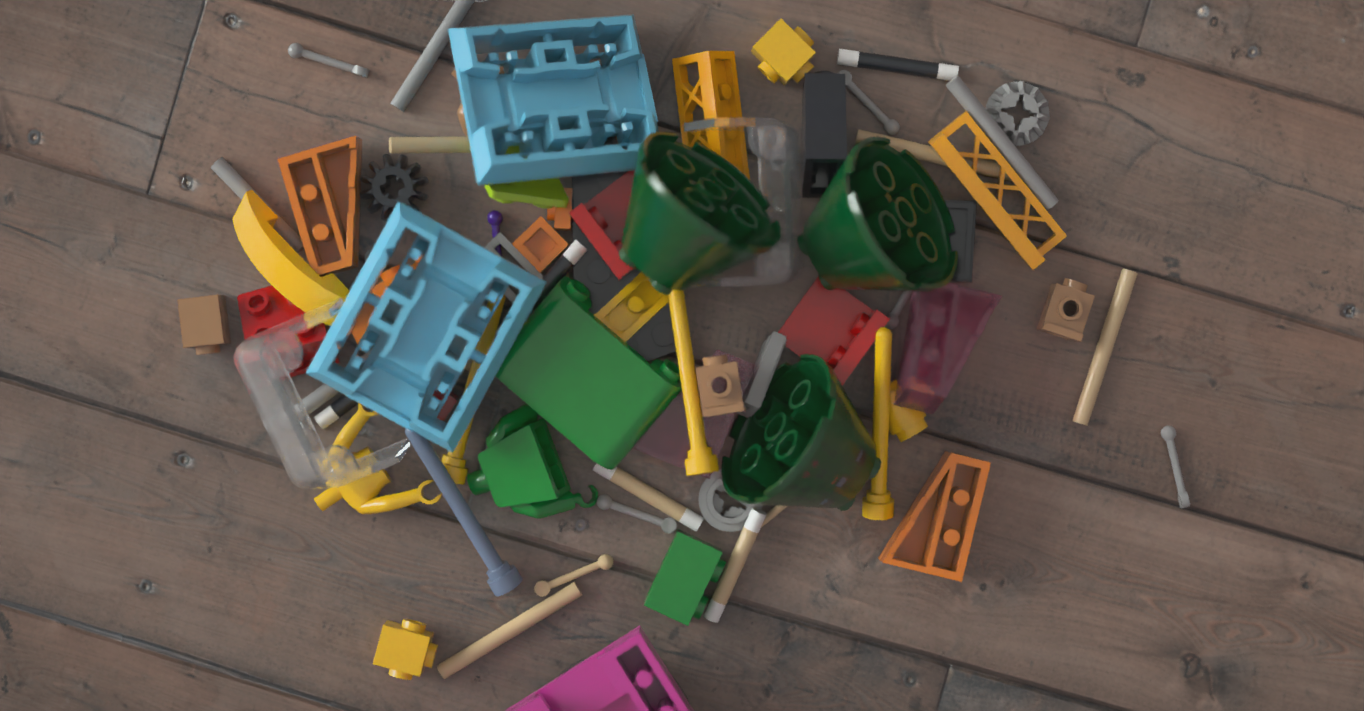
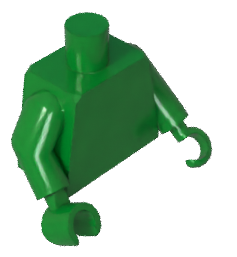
(525, 468)

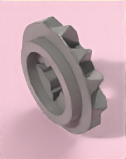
(1033, 101)
(711, 506)

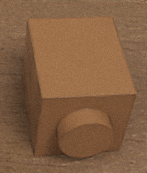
(204, 323)

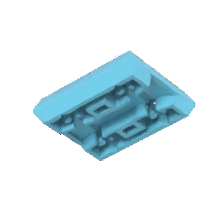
(553, 99)
(425, 327)

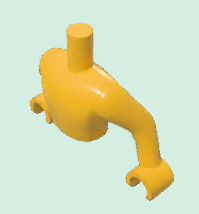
(363, 492)

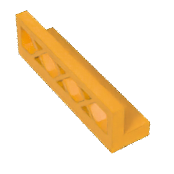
(718, 96)
(991, 205)

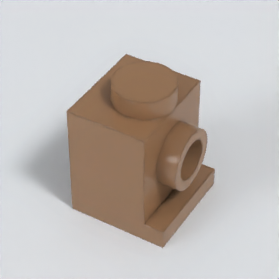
(1053, 318)
(719, 403)

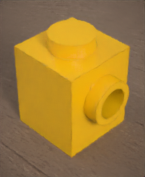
(784, 53)
(405, 648)

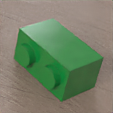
(684, 577)

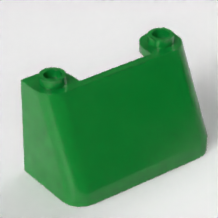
(587, 376)

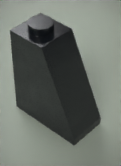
(822, 130)

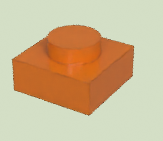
(560, 215)
(540, 244)

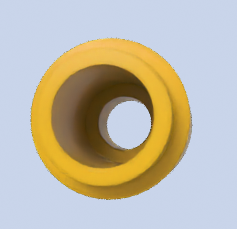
(904, 421)

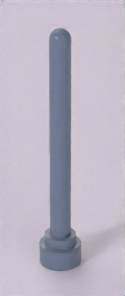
(501, 574)

